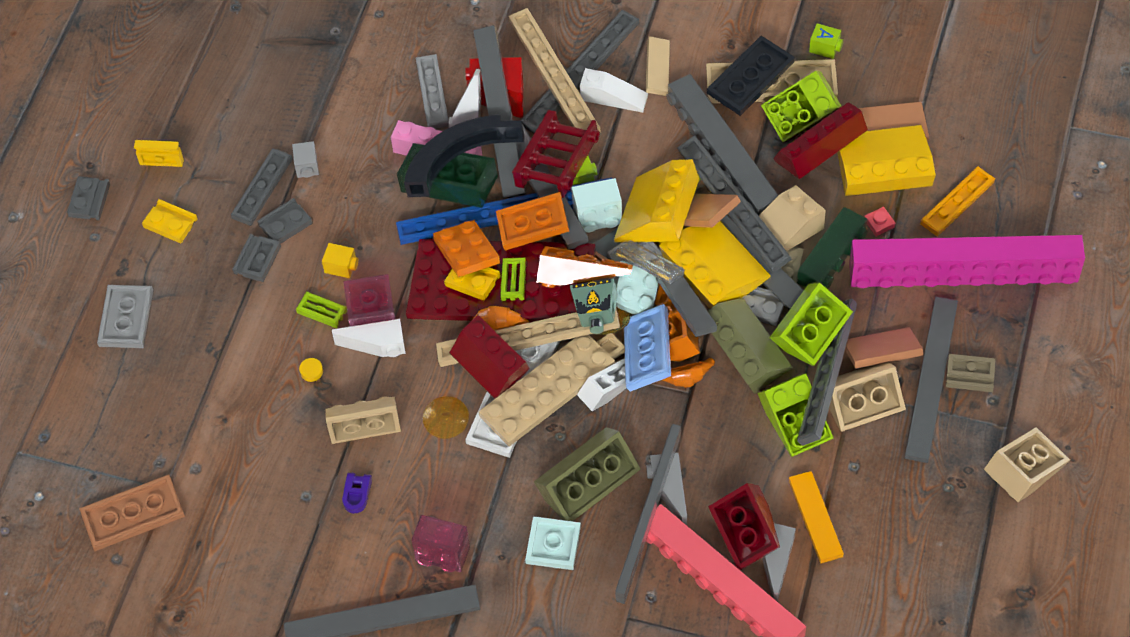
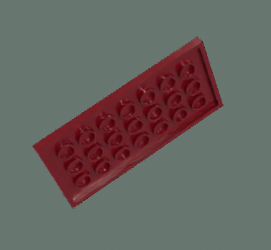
(434, 301)

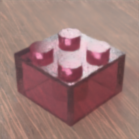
(369, 300)
(440, 543)

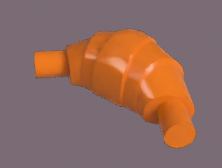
(501, 317)
(689, 374)

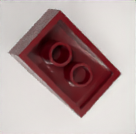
(745, 524)

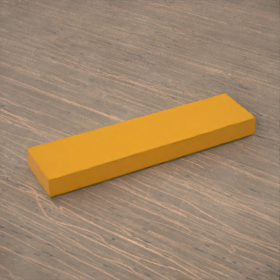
(957, 201)
(816, 517)

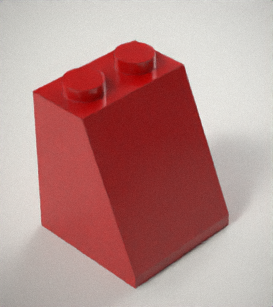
(514, 81)

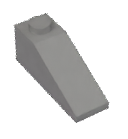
(673, 489)
(777, 561)

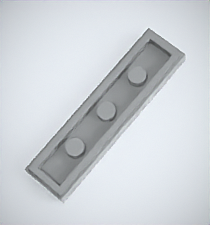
(432, 91)

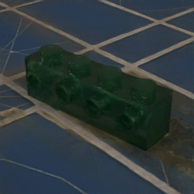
(832, 249)

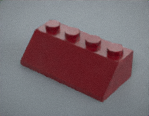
(822, 141)

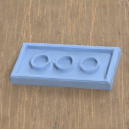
(647, 348)

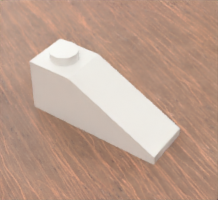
(609, 90)
(470, 102)
(374, 338)
(603, 386)

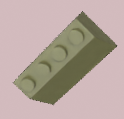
(748, 344)
(587, 474)

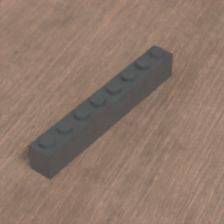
(720, 142)

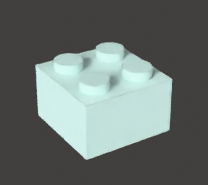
(597, 205)

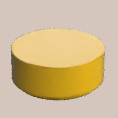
(311, 369)

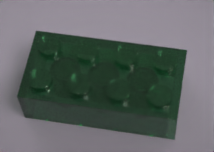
(462, 181)

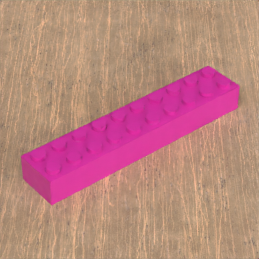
(966, 261)

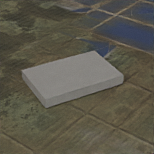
(125, 316)

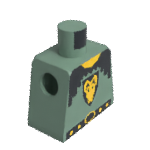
(595, 303)

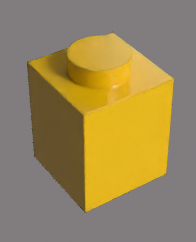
(339, 260)

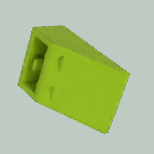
(801, 106)
(786, 407)

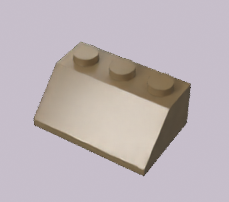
(866, 396)
(362, 420)

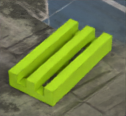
(513, 294)
(320, 316)

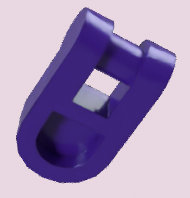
(355, 498)

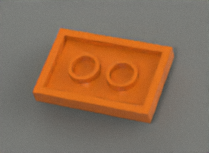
(532, 221)
(466, 248)

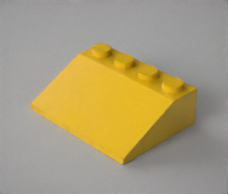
(887, 161)
(659, 203)
(715, 264)

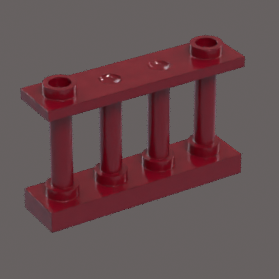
(543, 140)

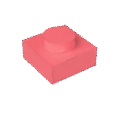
(880, 221)

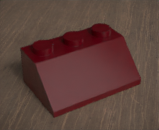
(488, 357)

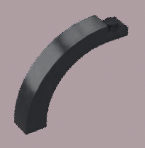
(452, 143)

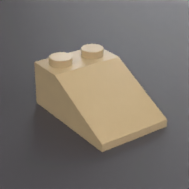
(793, 217)
(1026, 464)

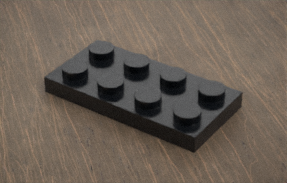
(750, 75)

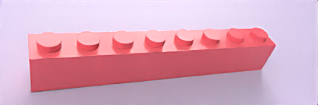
(721, 578)

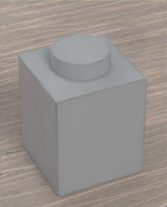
(305, 159)

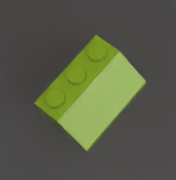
(811, 324)

